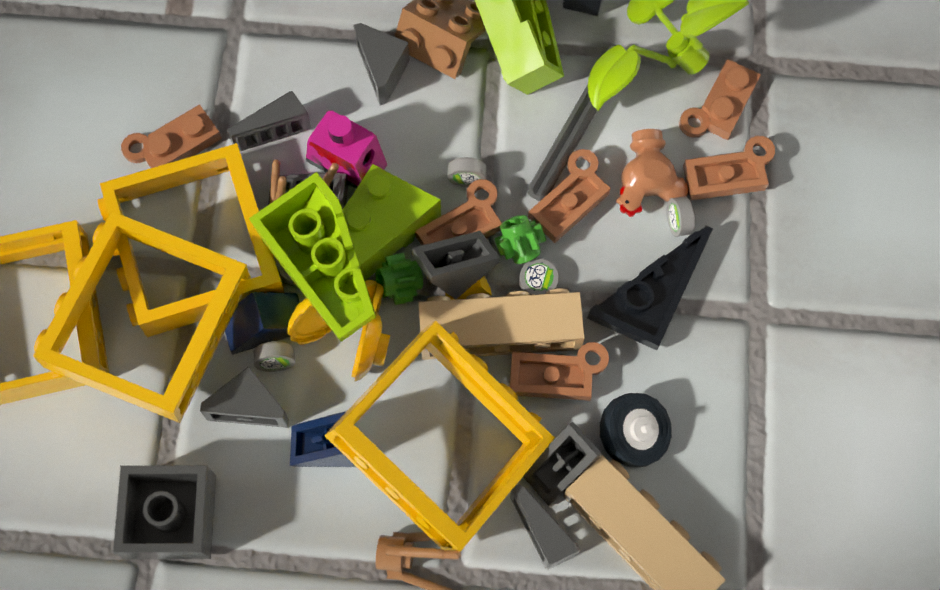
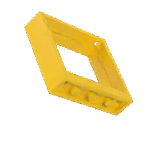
(163, 178)
(43, 241)
(201, 346)
(397, 486)

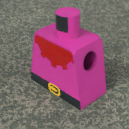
(344, 143)

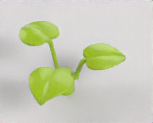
(619, 66)

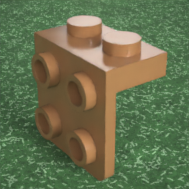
(440, 32)

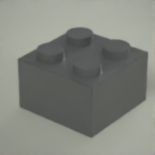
(165, 512)

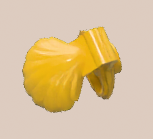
(309, 326)

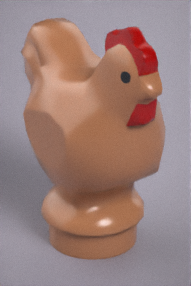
(648, 173)

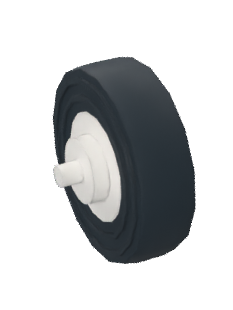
(635, 430)

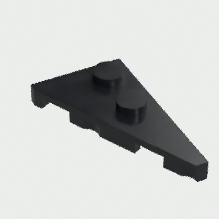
(647, 303)

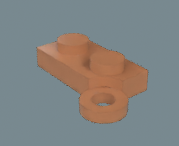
(723, 102)
(175, 140)
(729, 172)
(571, 198)
(465, 219)
(556, 374)

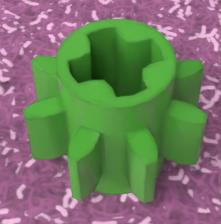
(520, 239)
(399, 278)

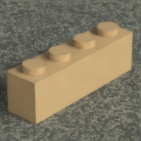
(508, 323)
(639, 532)

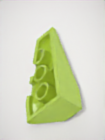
(316, 250)

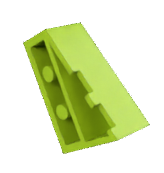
(522, 42)
(385, 216)

